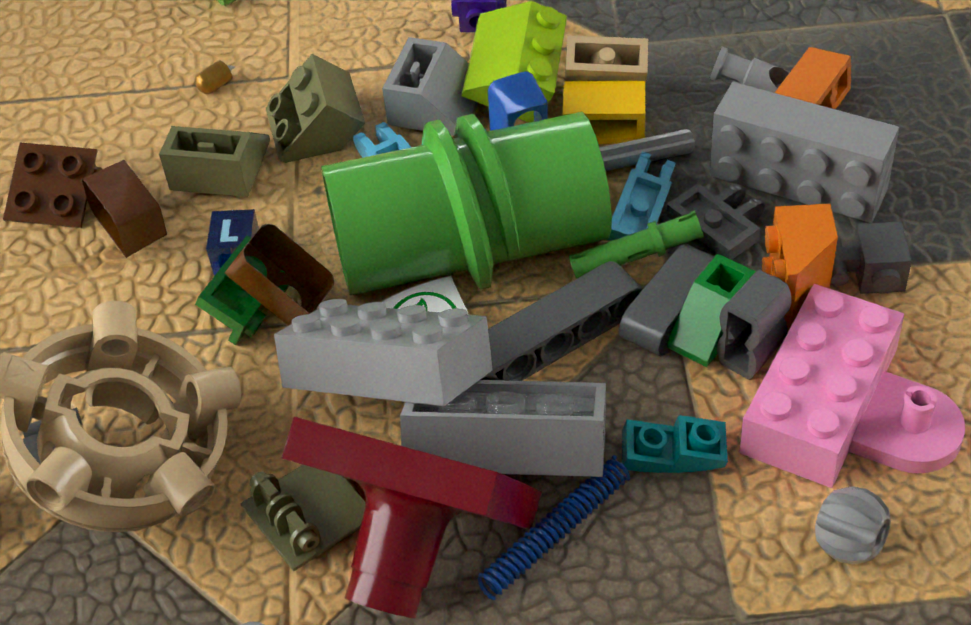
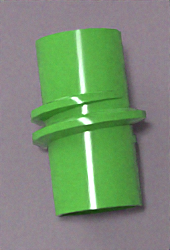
(468, 201)

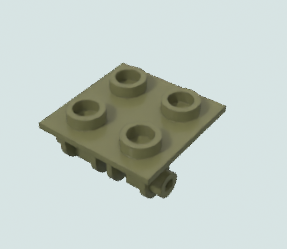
(304, 512)

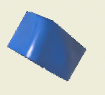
(515, 94)

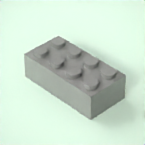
(802, 151)
(384, 352)

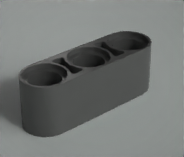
(658, 305)

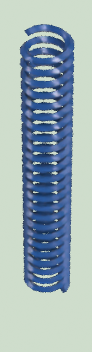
(510, 571)

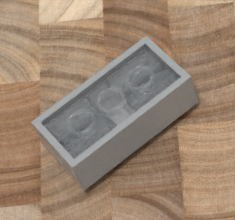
(515, 427)

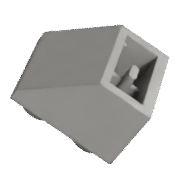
(427, 86)

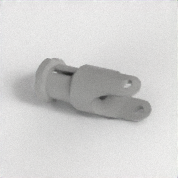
(746, 72)

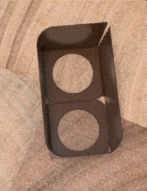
(124, 207)
(300, 268)

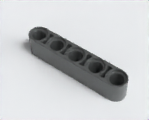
(560, 322)

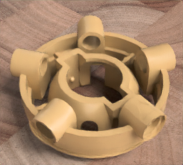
(125, 370)

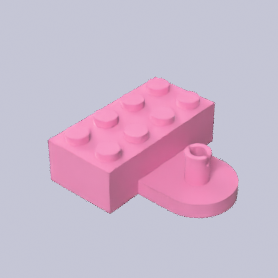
(835, 397)

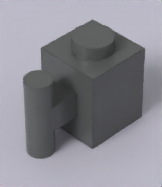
(877, 257)

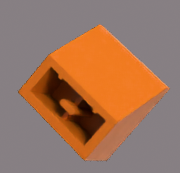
(801, 250)

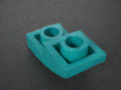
(685, 447)

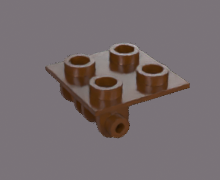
(49, 185)

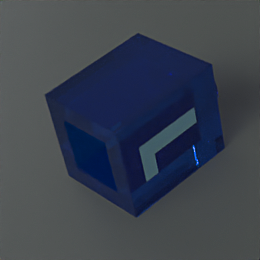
(227, 232)

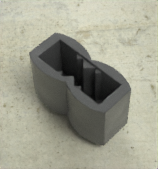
(753, 324)

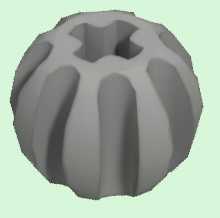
(852, 525)

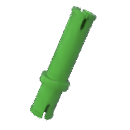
(639, 244)

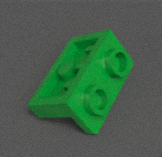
(231, 303)

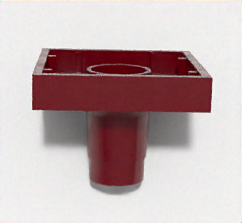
(406, 507)

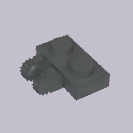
(724, 228)

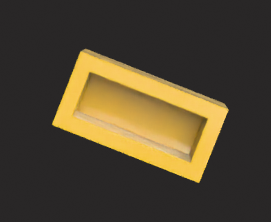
(612, 108)

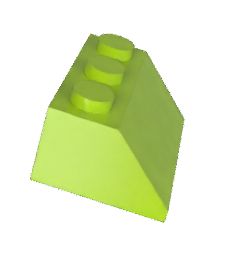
(512, 42)

